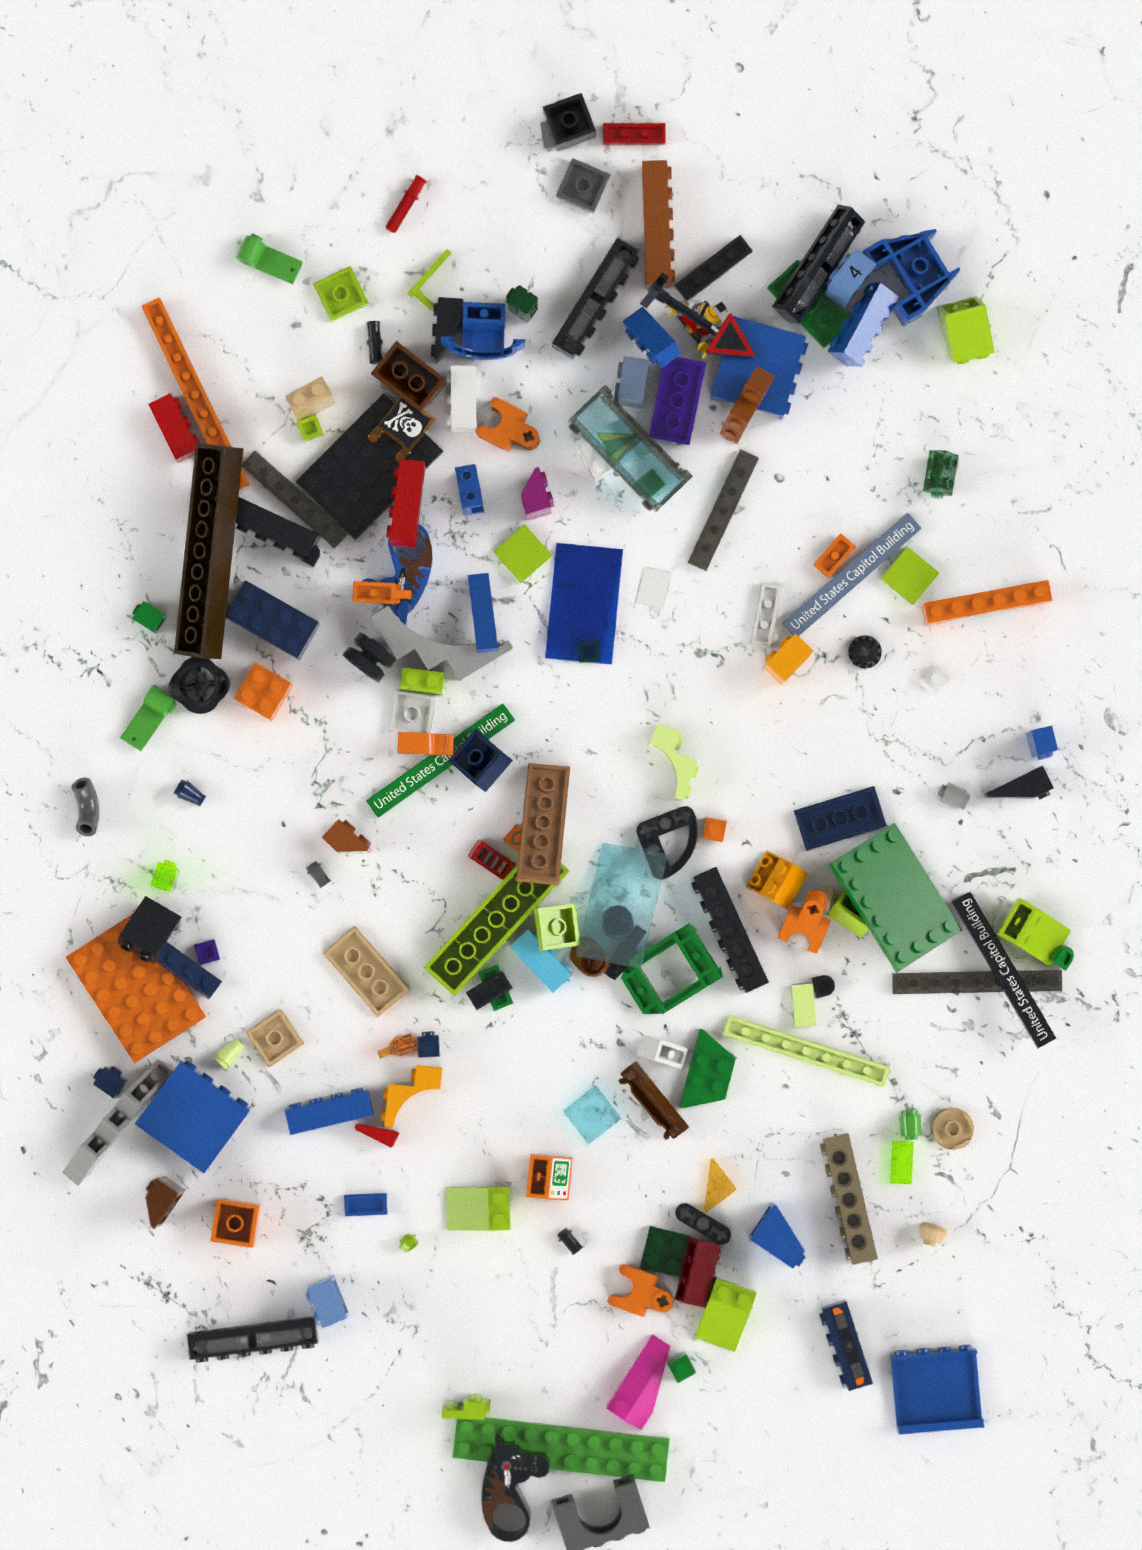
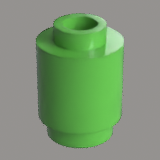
(910, 1124)

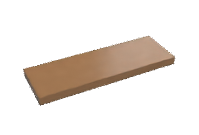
(543, 824)

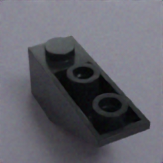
(449, 320)

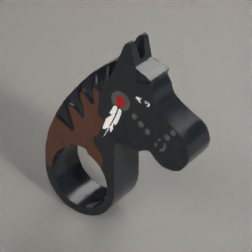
(504, 1471)

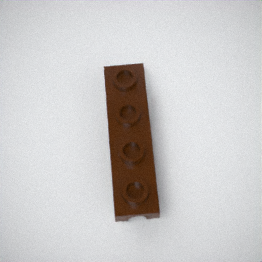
(653, 1101)

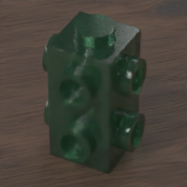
(940, 473)

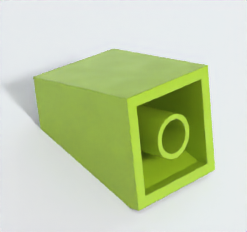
(966, 330)

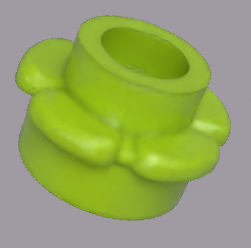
(408, 1242)

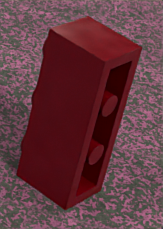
(698, 1272)

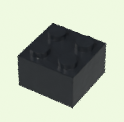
(569, 122)

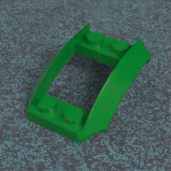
(697, 957)

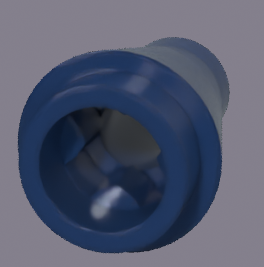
(189, 793)

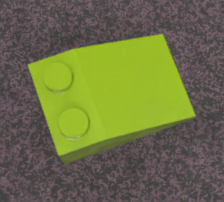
(847, 915)
(478, 1208)
(725, 1314)

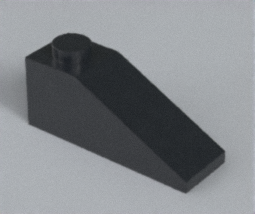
(1024, 787)

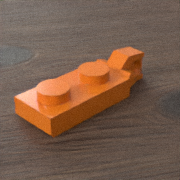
(379, 592)

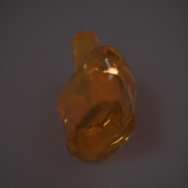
(399, 1046)

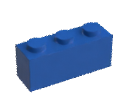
(651, 337)

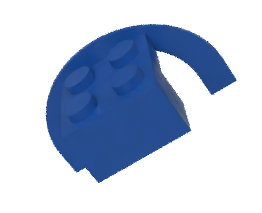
(483, 333)

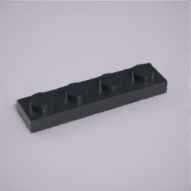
(713, 268)

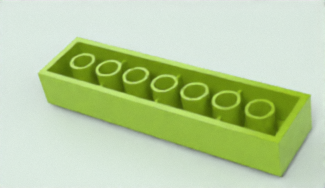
(487, 930)

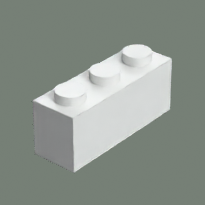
(462, 398)

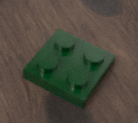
(664, 1251)

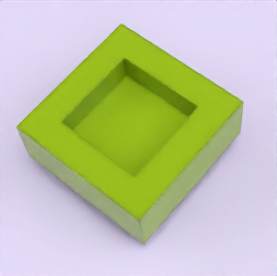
(310, 428)

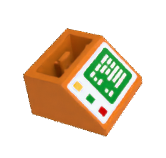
(549, 1177)

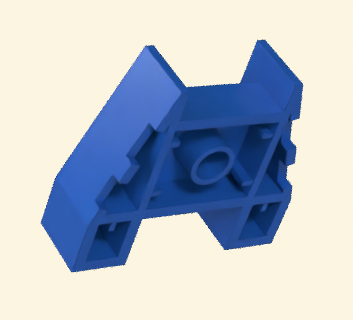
(917, 268)

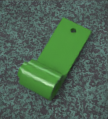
(268, 260)
(149, 717)

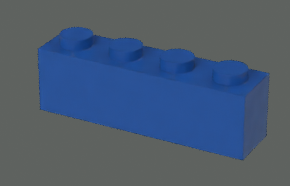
(329, 1112)

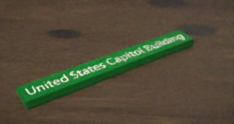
(435, 764)

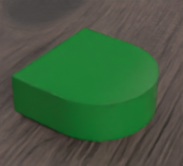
(1062, 957)

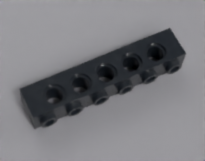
(757, 977)

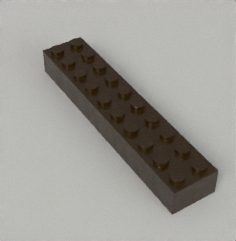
(208, 551)

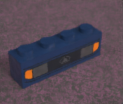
(846, 1344)

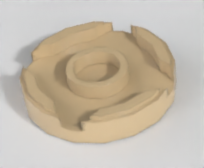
(952, 1128)

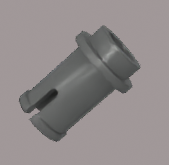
(318, 874)

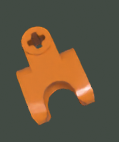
(510, 430)
(807, 920)
(643, 1294)

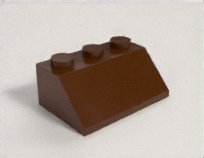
(409, 377)
(161, 1199)

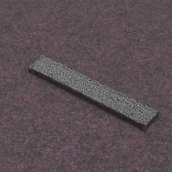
(294, 499)
(723, 510)

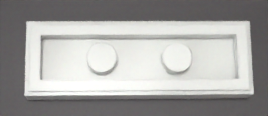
(766, 614)

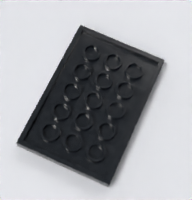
(357, 476)

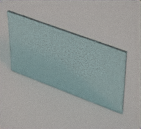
(621, 905)

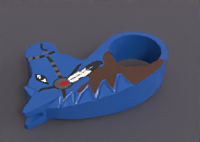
(411, 576)

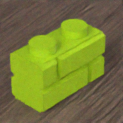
(422, 681)

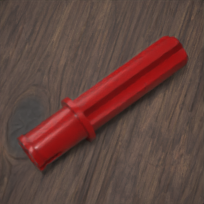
(405, 204)

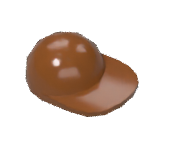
(588, 966)

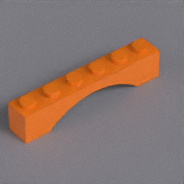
(986, 602)

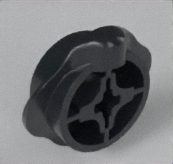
(178, 686)

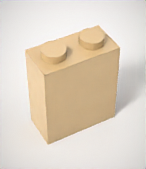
(310, 399)

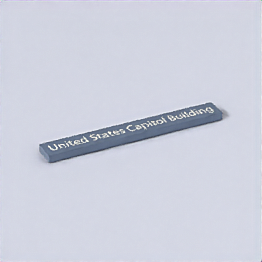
(852, 575)

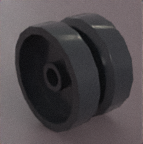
(371, 654)

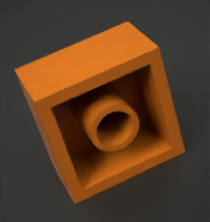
(263, 691)
(235, 1222)

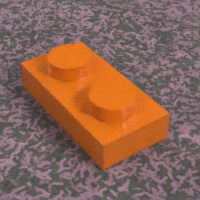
(834, 555)

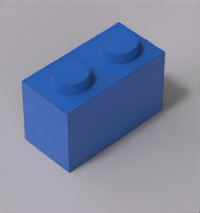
(1042, 742)

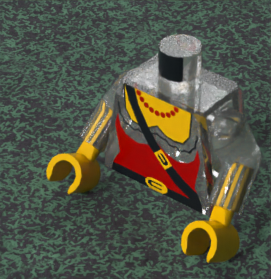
(698, 335)

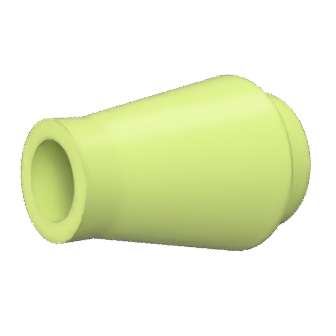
(226, 1056)

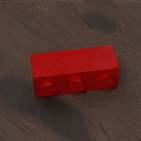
(174, 427)

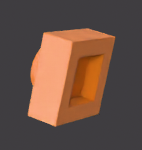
(714, 829)

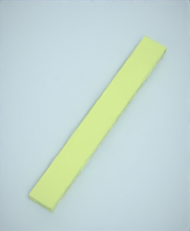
(806, 1050)

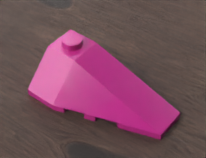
(639, 1389)

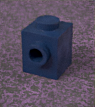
(428, 1045)
(110, 1080)

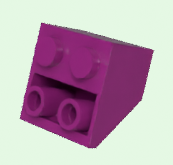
(534, 496)

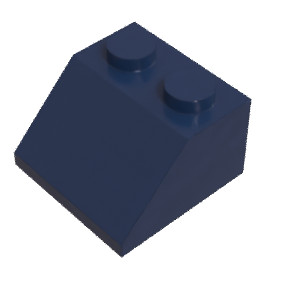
(480, 760)

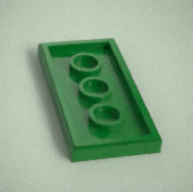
(823, 318)

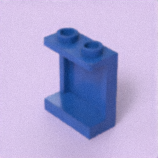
(469, 490)

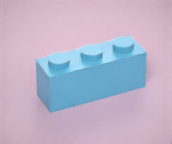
(542, 963)

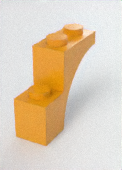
(396, 1095)

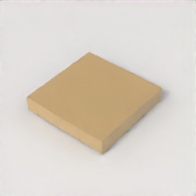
(274, 1038)

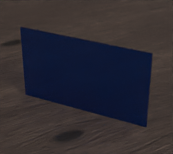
(584, 603)

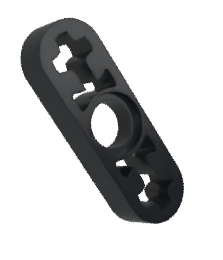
(719, 1227)

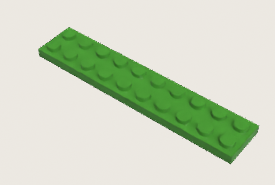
(568, 1447)

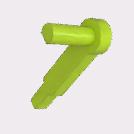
(414, 291)

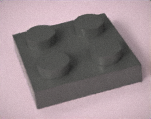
(583, 185)

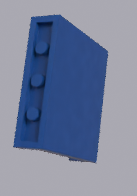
(774, 352)
(193, 1116)
(936, 1390)

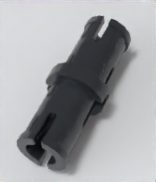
(374, 342)

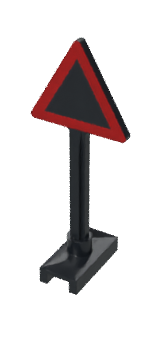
(727, 339)

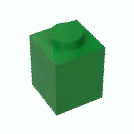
(148, 616)
(681, 1367)

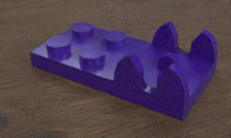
(677, 400)

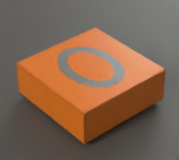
(513, 837)

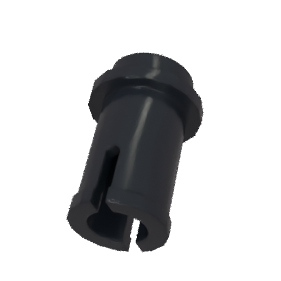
(569, 1241)

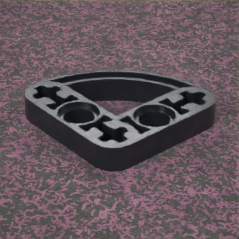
(654, 839)

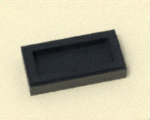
(489, 990)

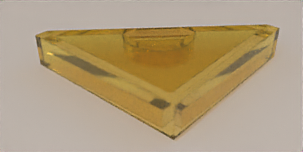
(718, 1186)

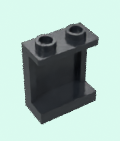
(148, 930)

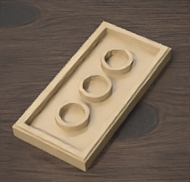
(366, 971)

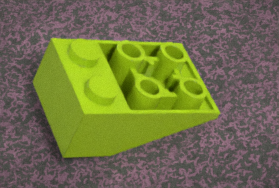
(1032, 931)

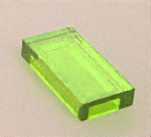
(901, 1162)

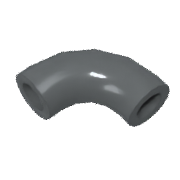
(87, 806)

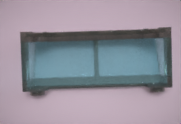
(628, 449)

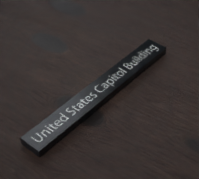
(1003, 970)

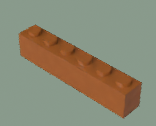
(656, 221)

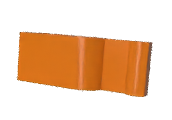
(425, 743)

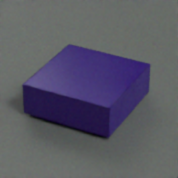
(207, 952)

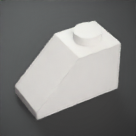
(662, 1051)

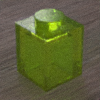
(165, 876)

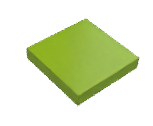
(340, 293)
(522, 553)
(910, 576)

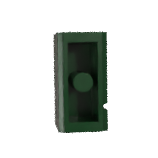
(522, 303)

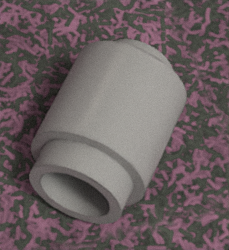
(953, 796)

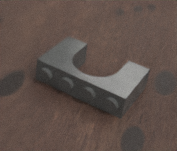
(580, 1535)

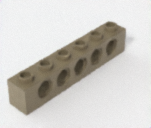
(867, 1250)

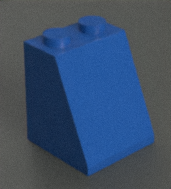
(777, 1237)

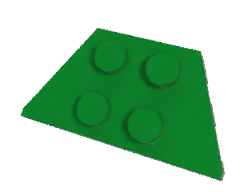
(708, 1072)

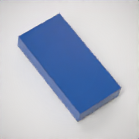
(365, 1204)

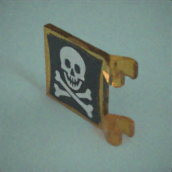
(404, 426)

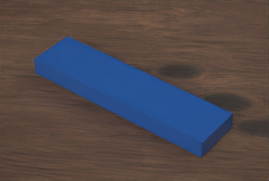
(482, 613)

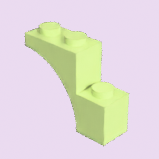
(667, 741)

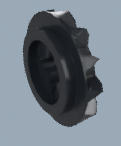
(864, 661)

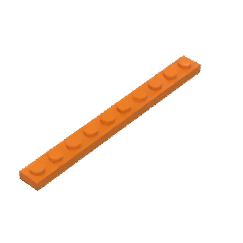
(187, 377)

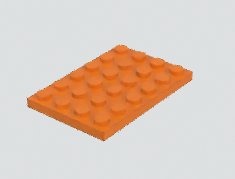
(137, 998)

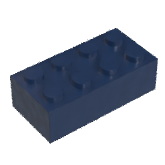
(272, 620)

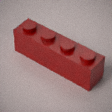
(407, 503)

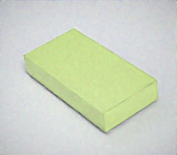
(803, 1005)

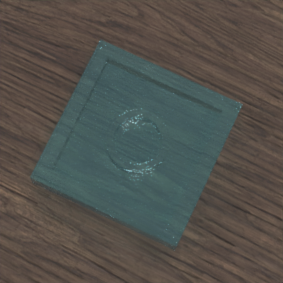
(592, 1114)

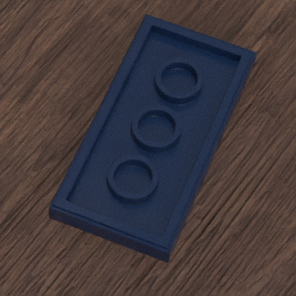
(840, 818)

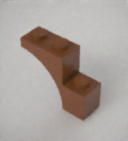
(746, 405)

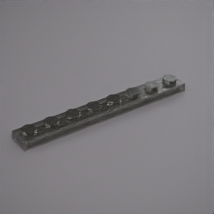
(971, 982)

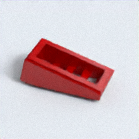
(476, 849)
(382, 1135)

